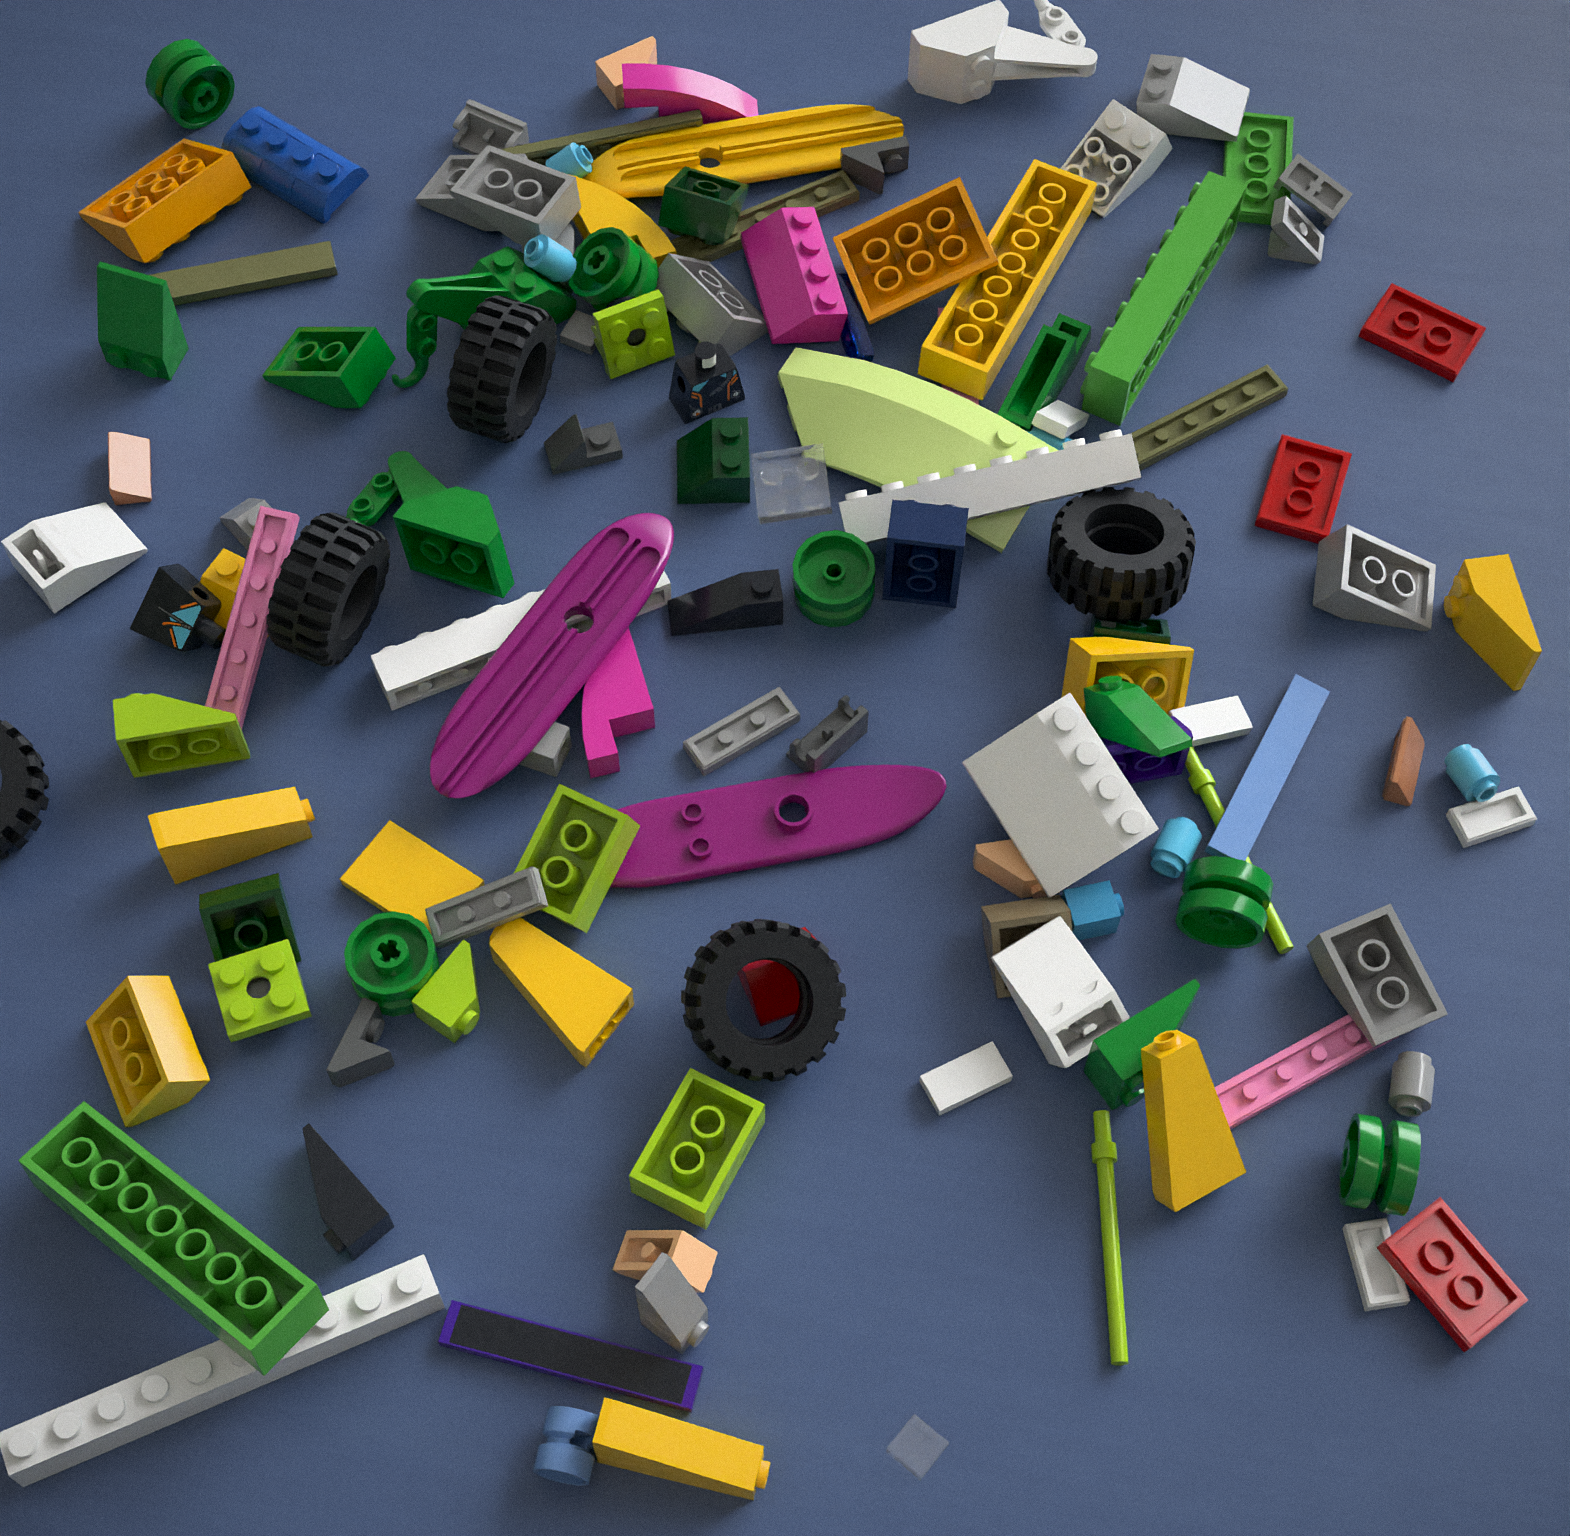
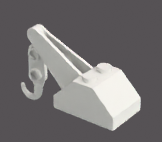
(971, 50)

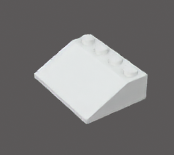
(1060, 795)

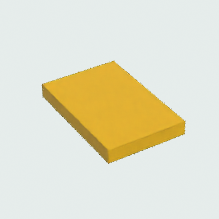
(406, 874)

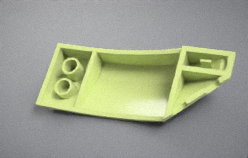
(898, 428)

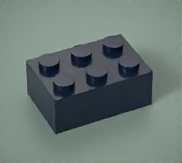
(924, 553)

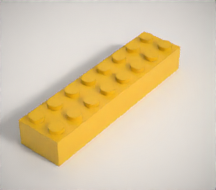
(995, 305)

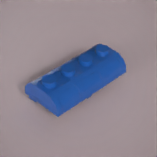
(292, 163)

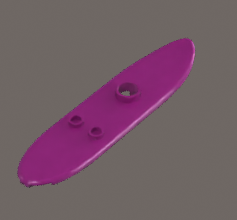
(545, 663)
(742, 827)

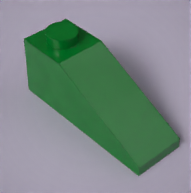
(1132, 718)

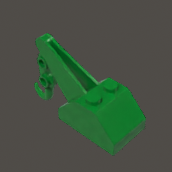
(458, 297)
(440, 528)

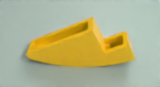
(607, 209)

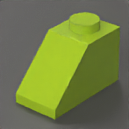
(451, 996)

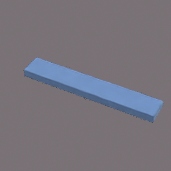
(1268, 770)

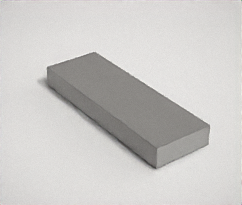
(741, 731)
(486, 907)

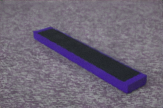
(571, 1356)

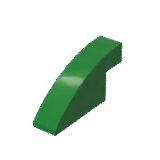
(1045, 370)

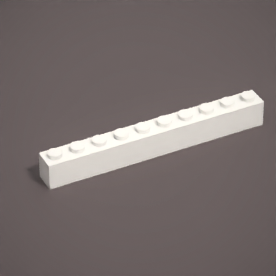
(211, 1377)

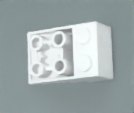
(1118, 155)
(72, 552)
(1059, 992)

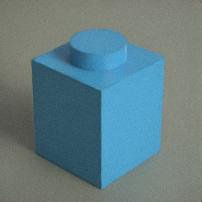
(1094, 909)

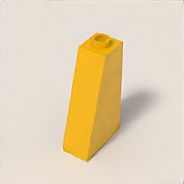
(229, 831)
(564, 988)
(1185, 1123)
(678, 1450)

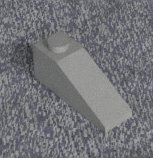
(671, 1305)

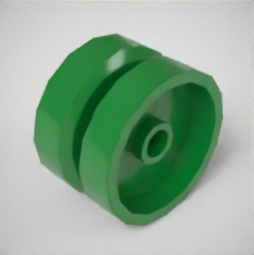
(189, 84)
(611, 268)
(834, 578)
(1224, 902)
(390, 960)
(1379, 1164)

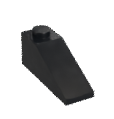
(729, 604)
(345, 1205)

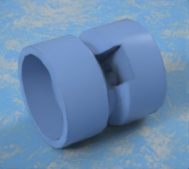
(568, 1446)

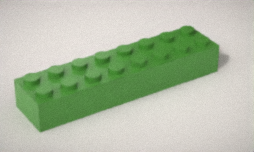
(1161, 298)
(175, 1237)

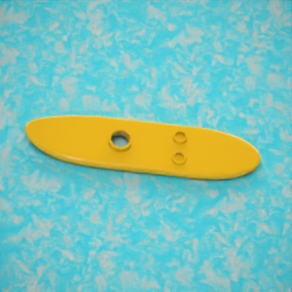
(746, 147)

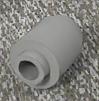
(1411, 1083)

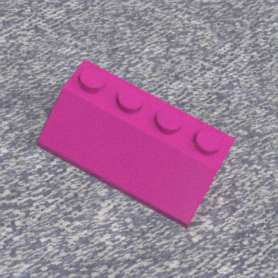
(794, 277)

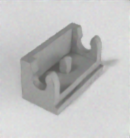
(486, 126)
(1314, 188)

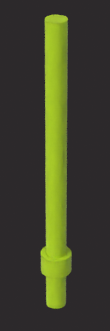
(1203, 784)
(1105, 1155)

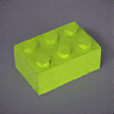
(578, 854)
(697, 1148)

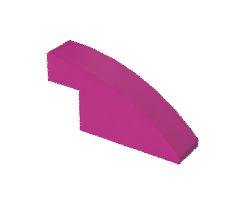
(684, 90)
(614, 706)

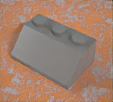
(708, 303)

